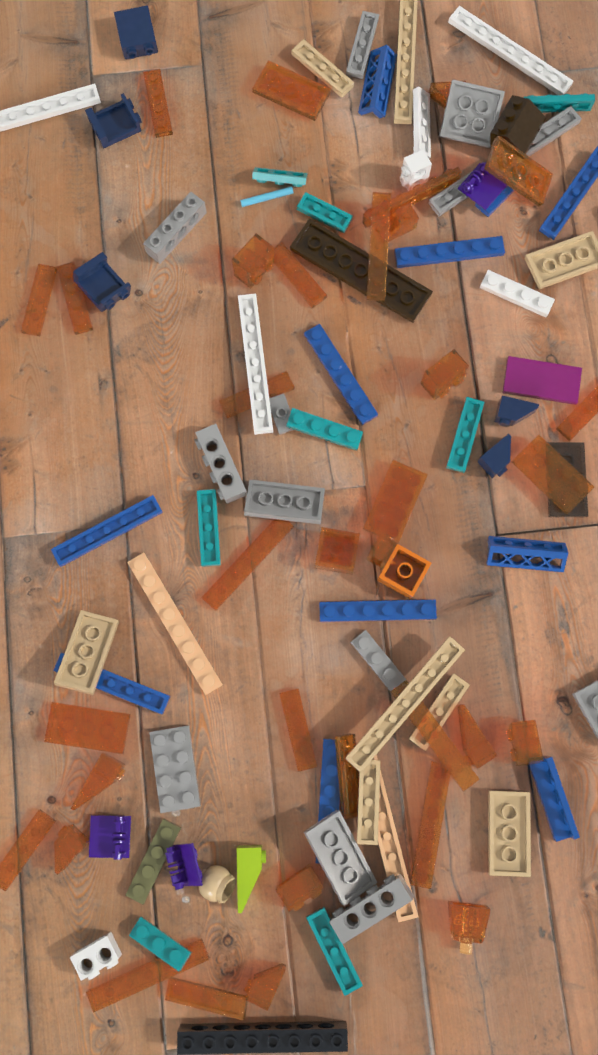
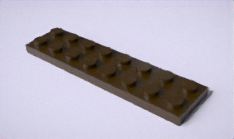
(351, 266)

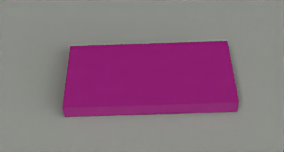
(542, 380)

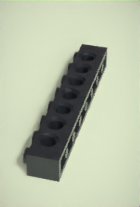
(262, 1037)

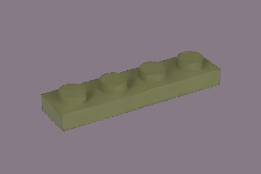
(153, 861)

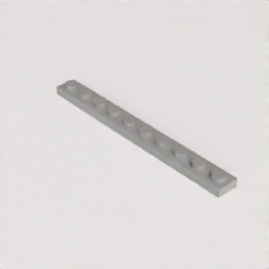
(548, 132)

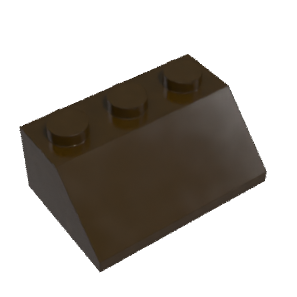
(518, 123)

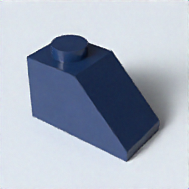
(513, 410)
(497, 458)

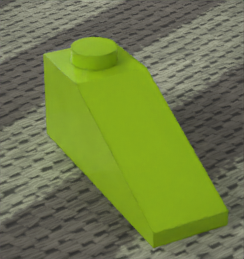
(249, 865)

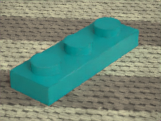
(279, 177)
(324, 212)
(160, 944)

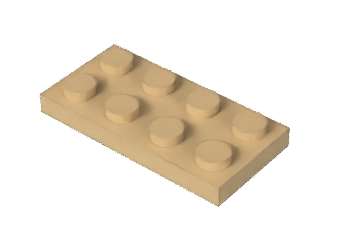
(564, 260)
(86, 652)
(509, 833)

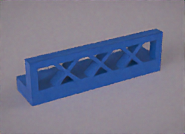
(381, 79)
(527, 549)
(554, 800)

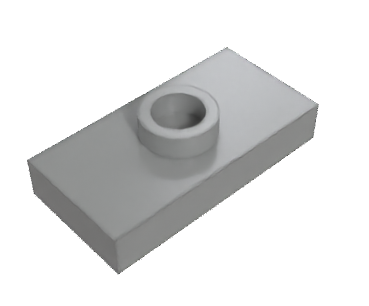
(280, 413)

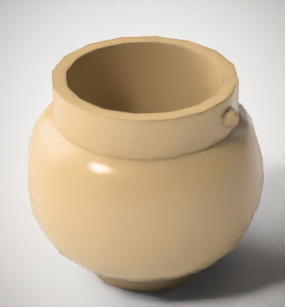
(217, 884)

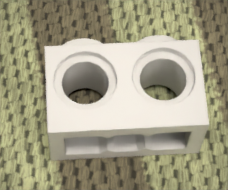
(415, 170)
(94, 952)

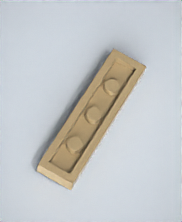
(322, 68)
(443, 706)
(368, 804)

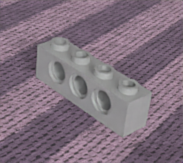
(175, 227)
(212, 436)
(347, 929)

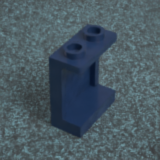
(136, 32)
(115, 122)
(101, 283)

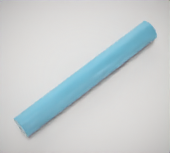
(267, 196)

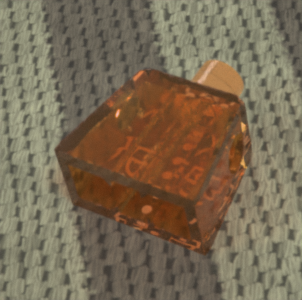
(468, 924)

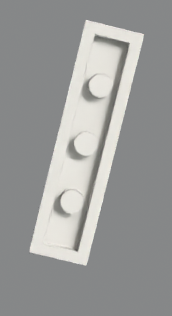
(421, 121)
(517, 293)

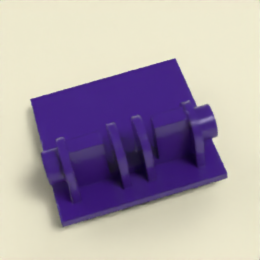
(482, 186)
(110, 837)
(188, 868)

